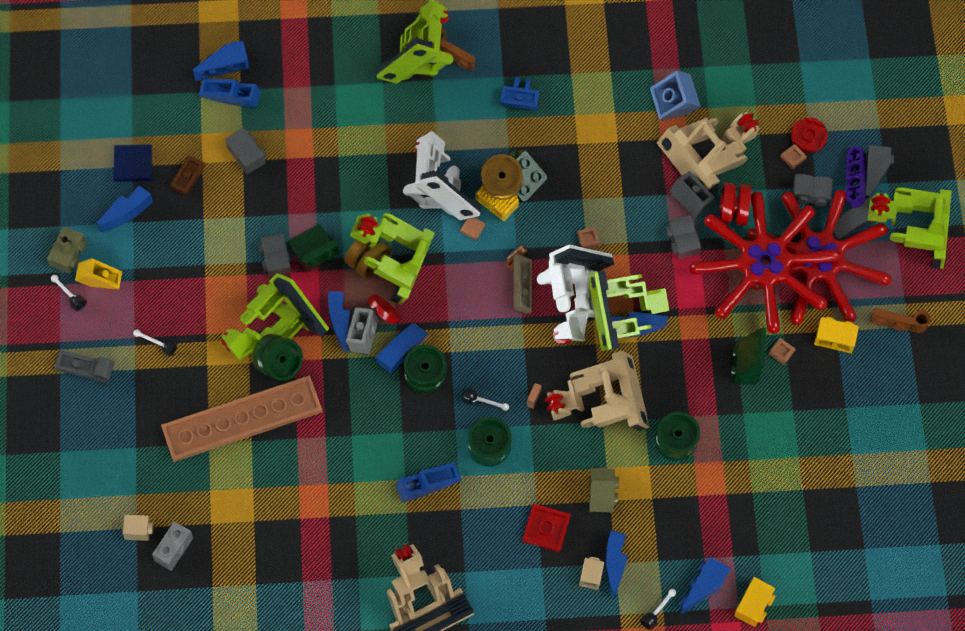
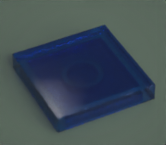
(132, 163)

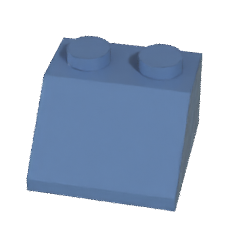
(675, 96)

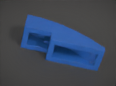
(230, 92)
(125, 209)
(339, 318)
(656, 321)
(399, 347)
(427, 482)
(614, 561)

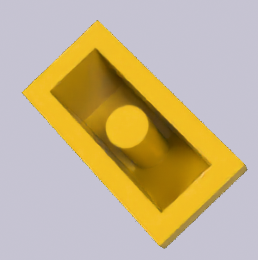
(98, 275)

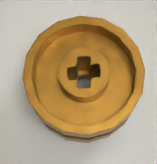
(511, 170)
(358, 252)

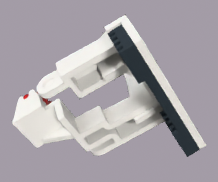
(441, 188)
(570, 267)

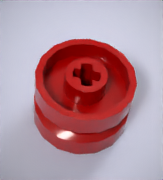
(733, 203)

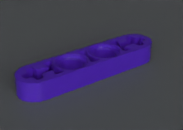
(852, 177)

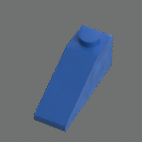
(224, 61)

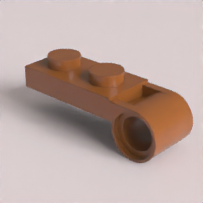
(459, 56)
(901, 322)

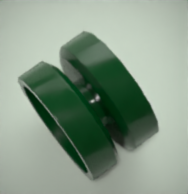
(277, 357)
(425, 369)
(679, 425)
(489, 441)

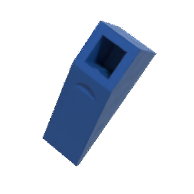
(709, 582)

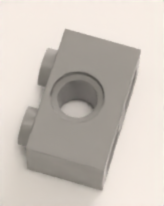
(362, 330)
(172, 546)

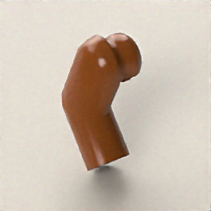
(521, 250)

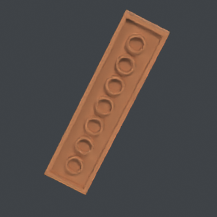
(241, 418)

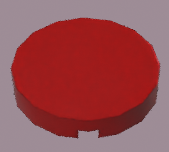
(809, 135)
(384, 309)

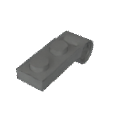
(83, 366)

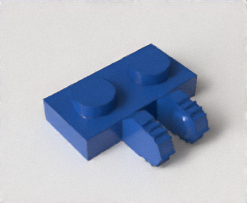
(520, 97)

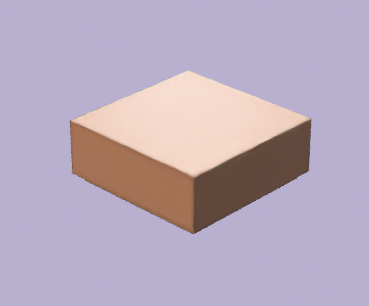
(793, 156)
(473, 228)
(588, 238)
(782, 351)
(534, 395)

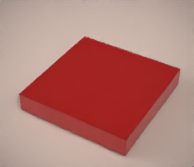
(546, 528)

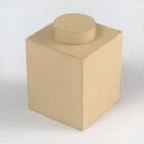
(137, 527)
(591, 573)

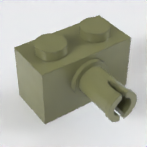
(67, 250)
(602, 490)

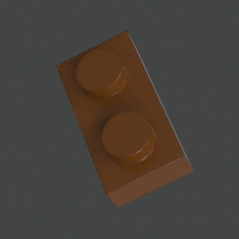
(187, 175)

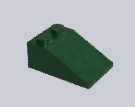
(749, 358)

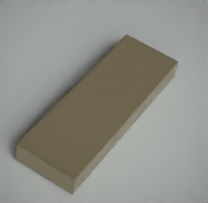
(522, 284)

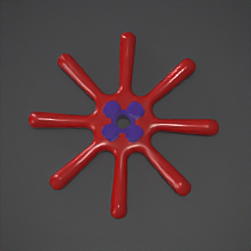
(765, 249)
(827, 272)

